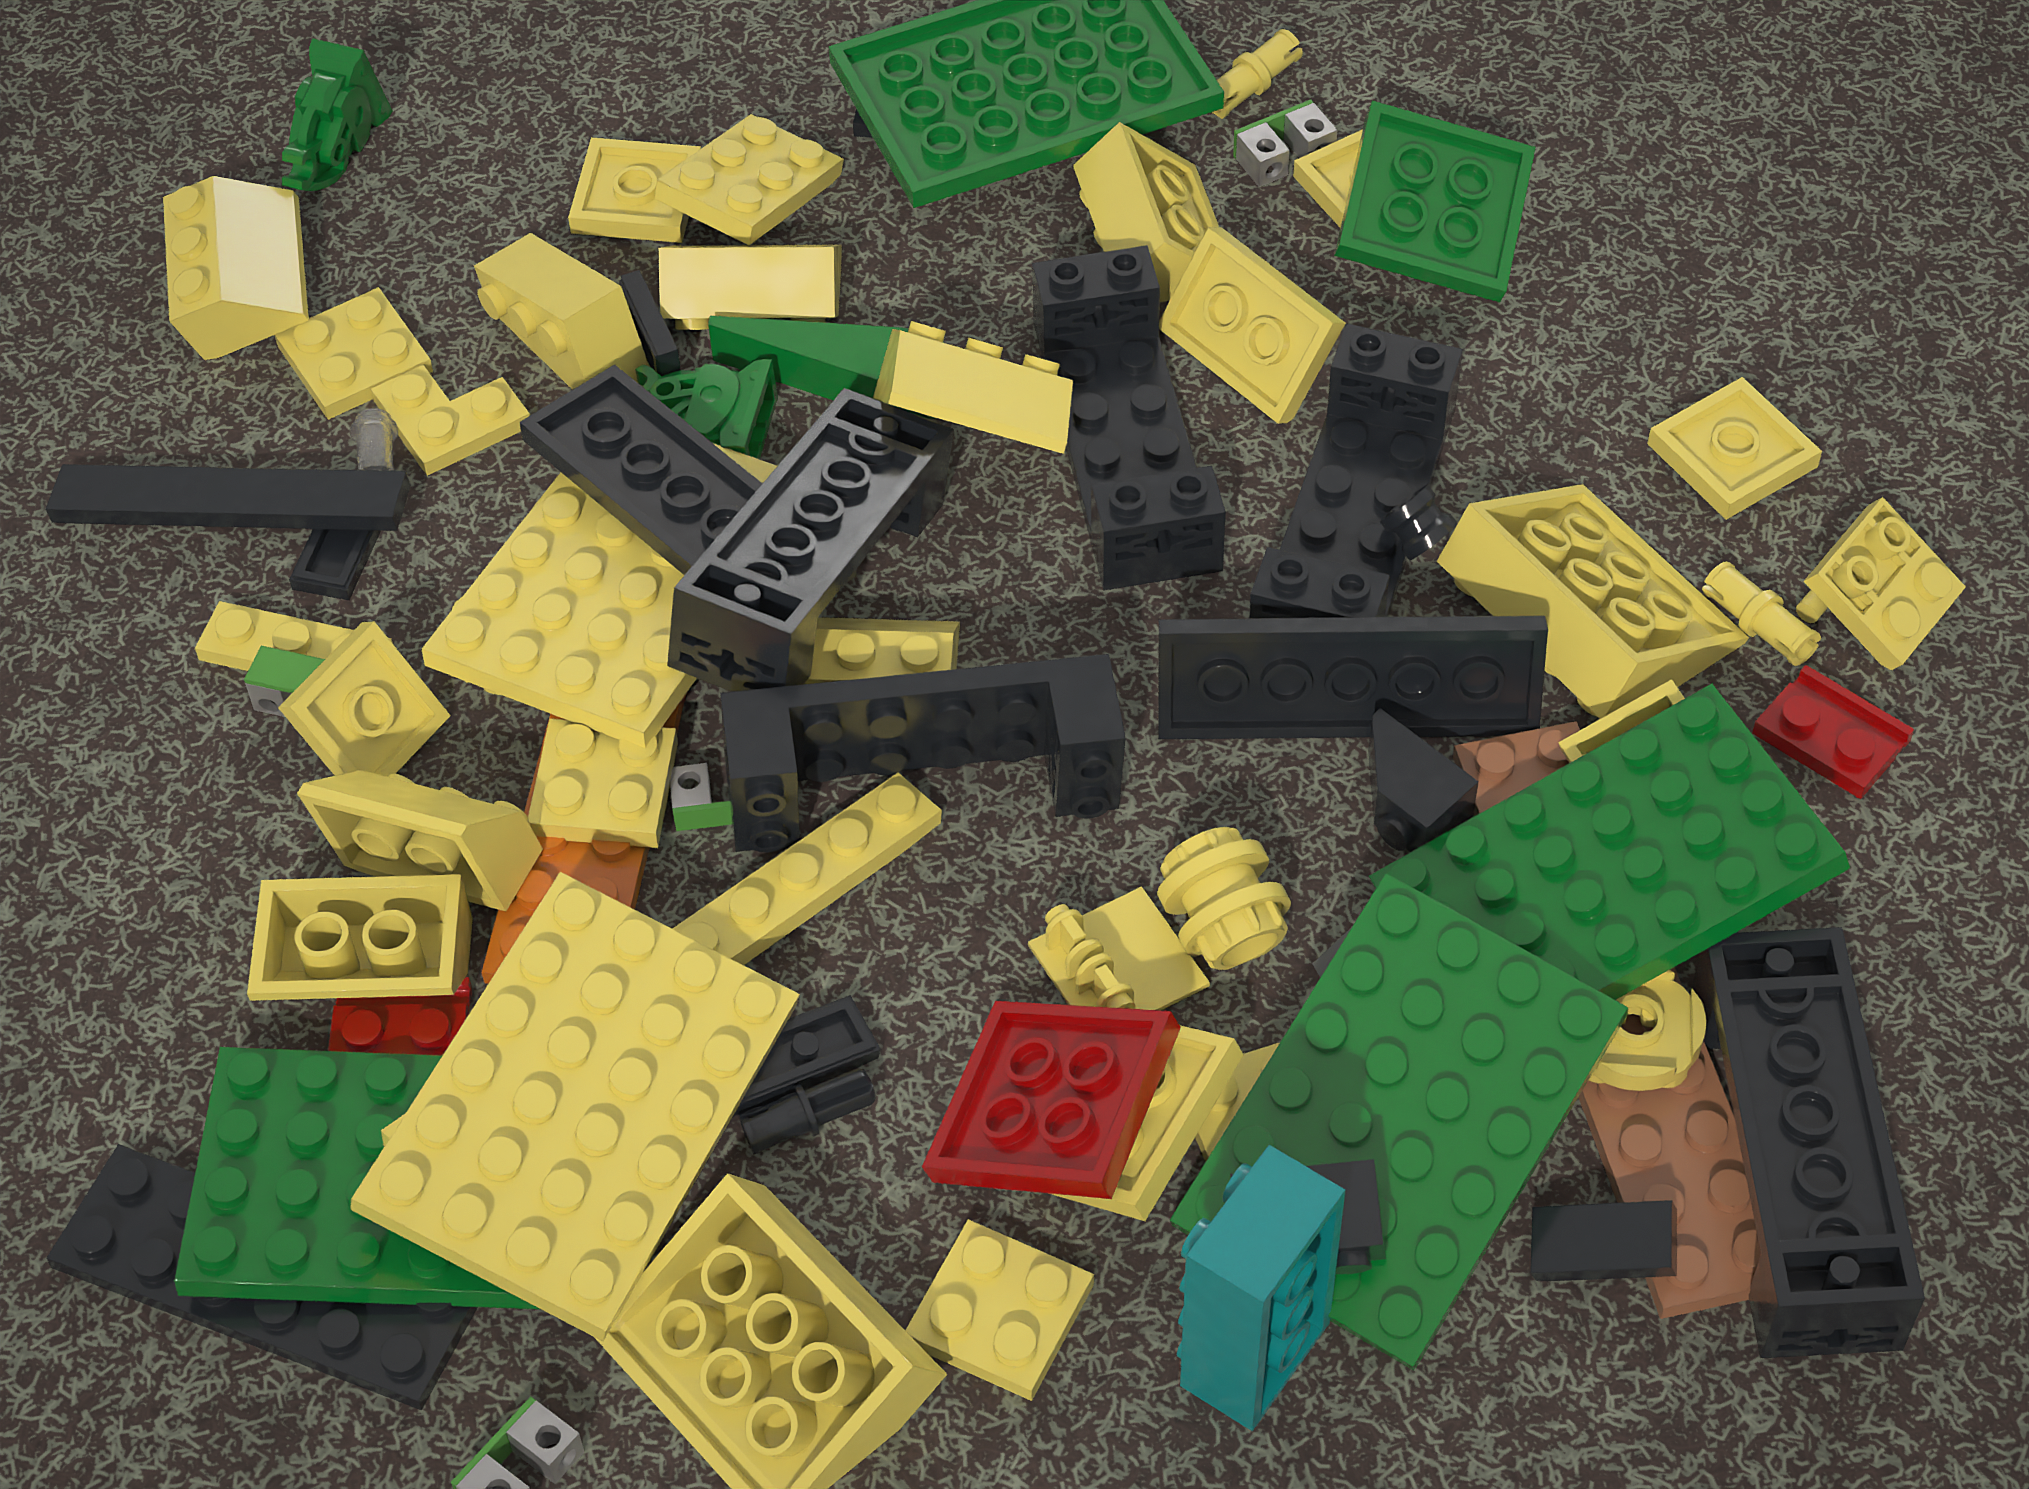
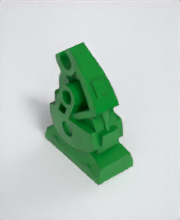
(332, 115)
(719, 402)

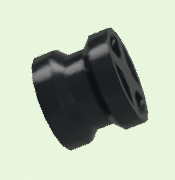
(1418, 522)

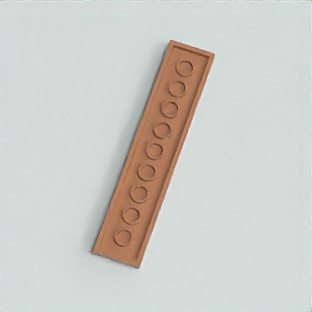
(1659, 1140)

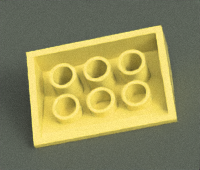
(1609, 600)
(767, 1347)

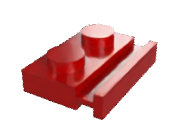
(1833, 731)
(399, 1023)

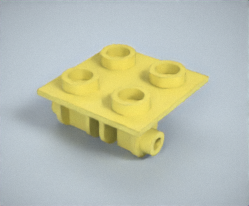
(1117, 956)

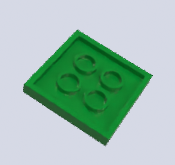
(1435, 201)

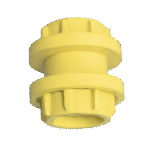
(1219, 889)

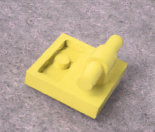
(1881, 585)

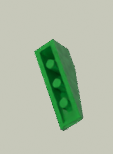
(806, 354)

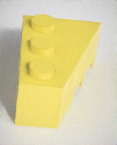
(560, 310)

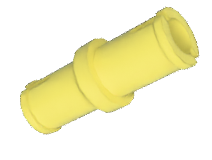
(1254, 70)
(1761, 613)

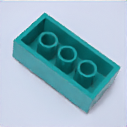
(1258, 1284)

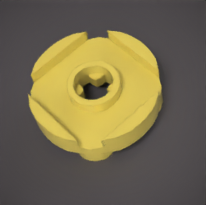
(1666, 1052)

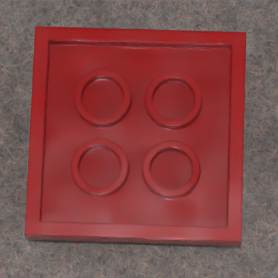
(1052, 1098)

